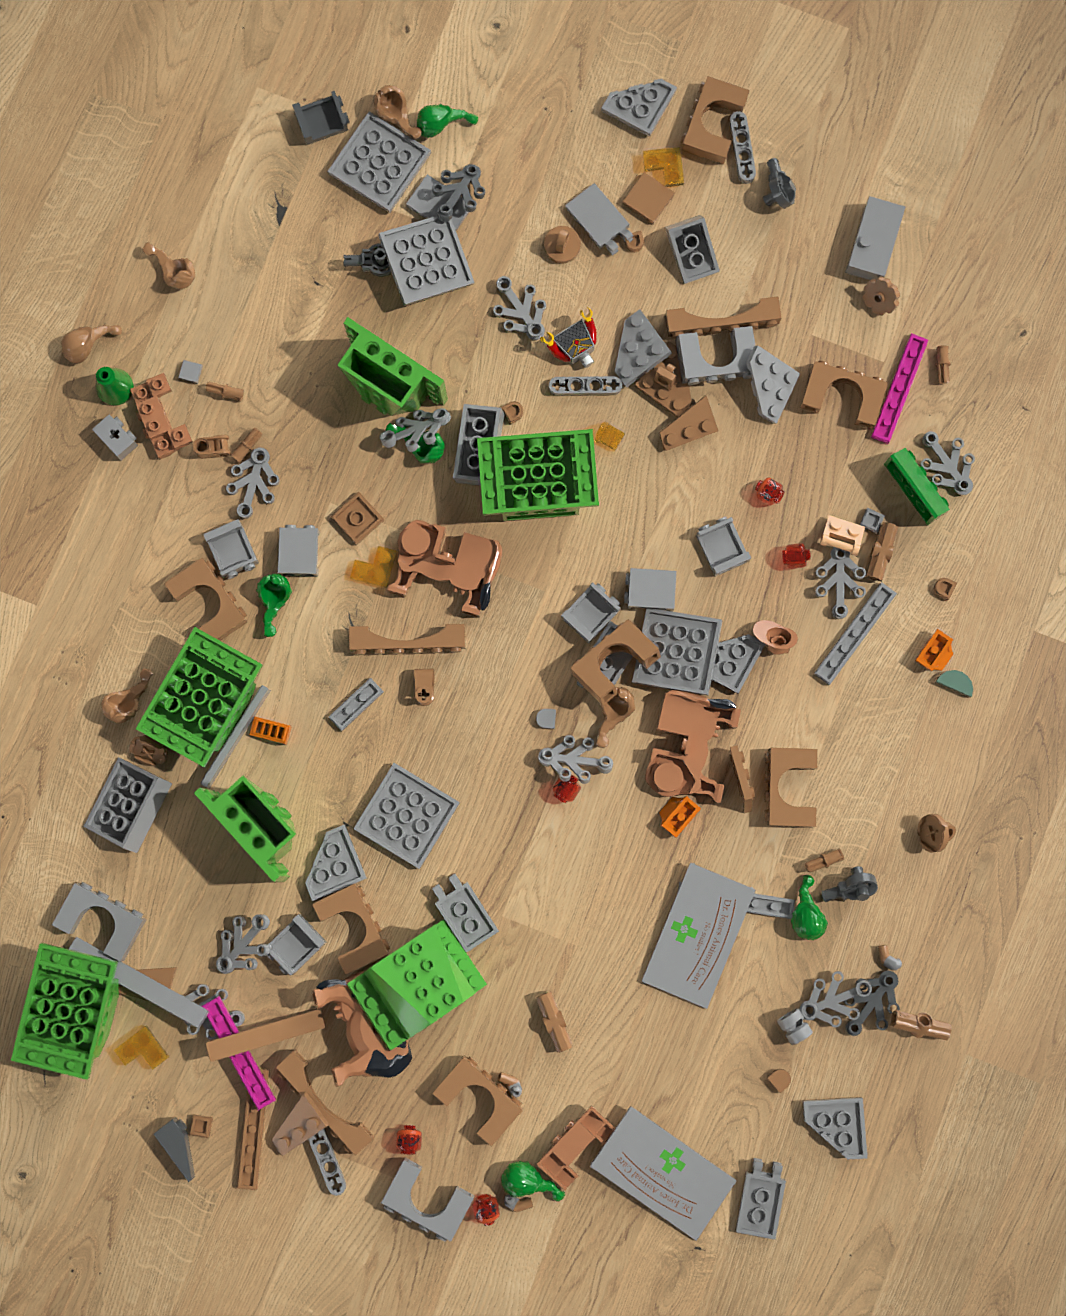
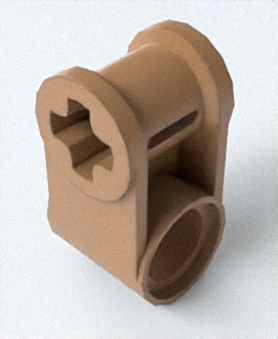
(213, 446)
(424, 682)

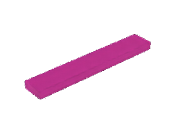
(899, 388)
(243, 1062)

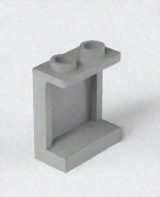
(722, 546)
(231, 549)
(298, 551)
(651, 589)
(591, 612)
(295, 945)

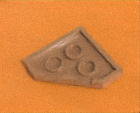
(674, 400)

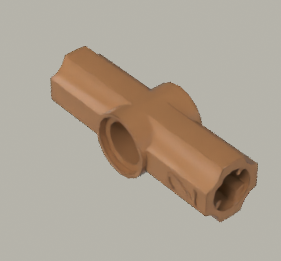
(882, 551)
(554, 1022)
(920, 1025)

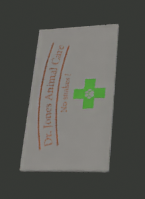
(698, 935)
(663, 1173)

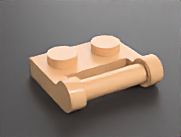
(843, 531)

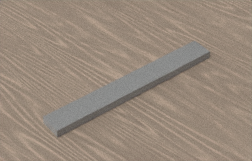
(149, 988)

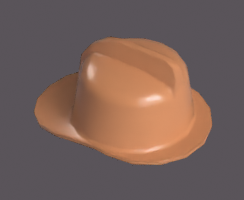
(776, 637)

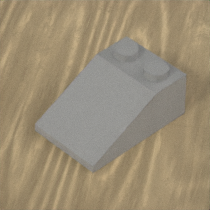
(692, 248)

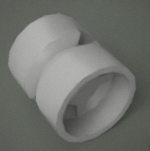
(794, 1026)

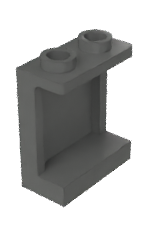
(321, 118)

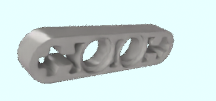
(742, 147)
(585, 389)
(328, 1157)

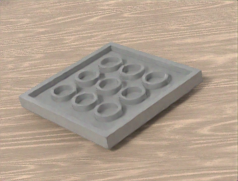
(379, 162)
(426, 259)
(686, 650)
(406, 815)

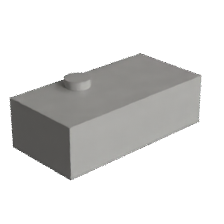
(875, 239)
(475, 423)

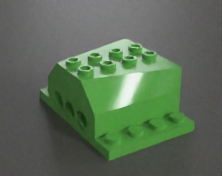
(386, 374)
(538, 474)
(201, 698)
(255, 823)
(416, 985)
(67, 1011)

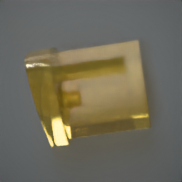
(609, 435)

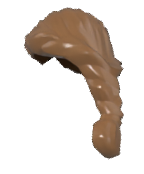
(392, 108)
(177, 272)
(79, 342)
(124, 704)
(615, 711)

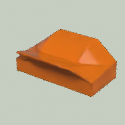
(936, 651)
(678, 814)

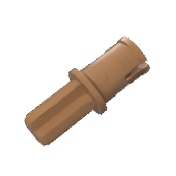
(943, 364)
(225, 391)
(246, 445)
(824, 860)

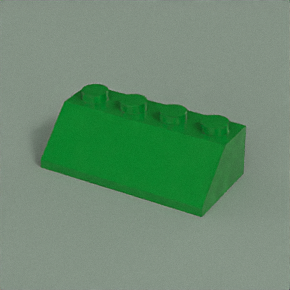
(916, 485)

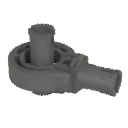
(780, 185)
(371, 260)
(855, 887)

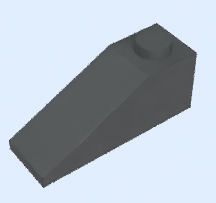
(176, 1143)

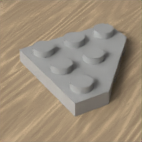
(640, 105)
(639, 349)
(770, 383)
(735, 661)
(334, 865)
(839, 1123)

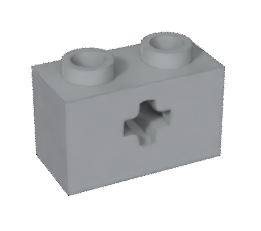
(108, 428)

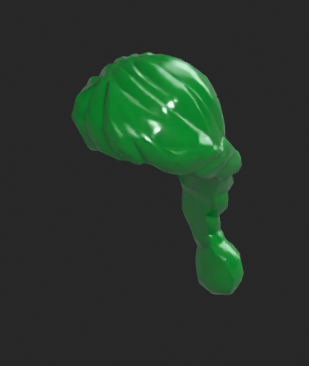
(434, 118)
(426, 452)
(273, 592)
(807, 918)
(523, 1179)

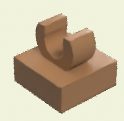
(666, 376)

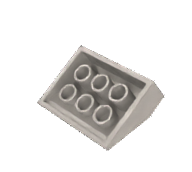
(127, 805)

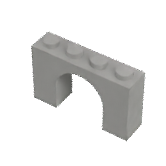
(696, 369)
(127, 922)
(442, 1223)

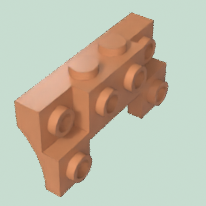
(154, 417)
(572, 1143)

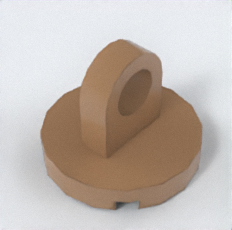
(562, 244)
(148, 750)
(935, 832)

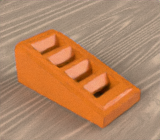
(285, 734)

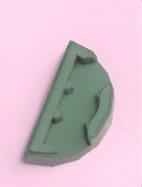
(956, 681)

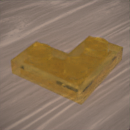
(667, 160)
(379, 571)
(143, 1044)

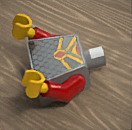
(575, 341)

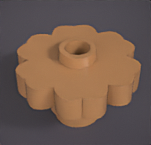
(881, 296)

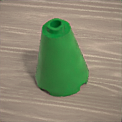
(113, 385)

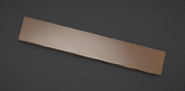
(265, 1035)
(251, 1143)

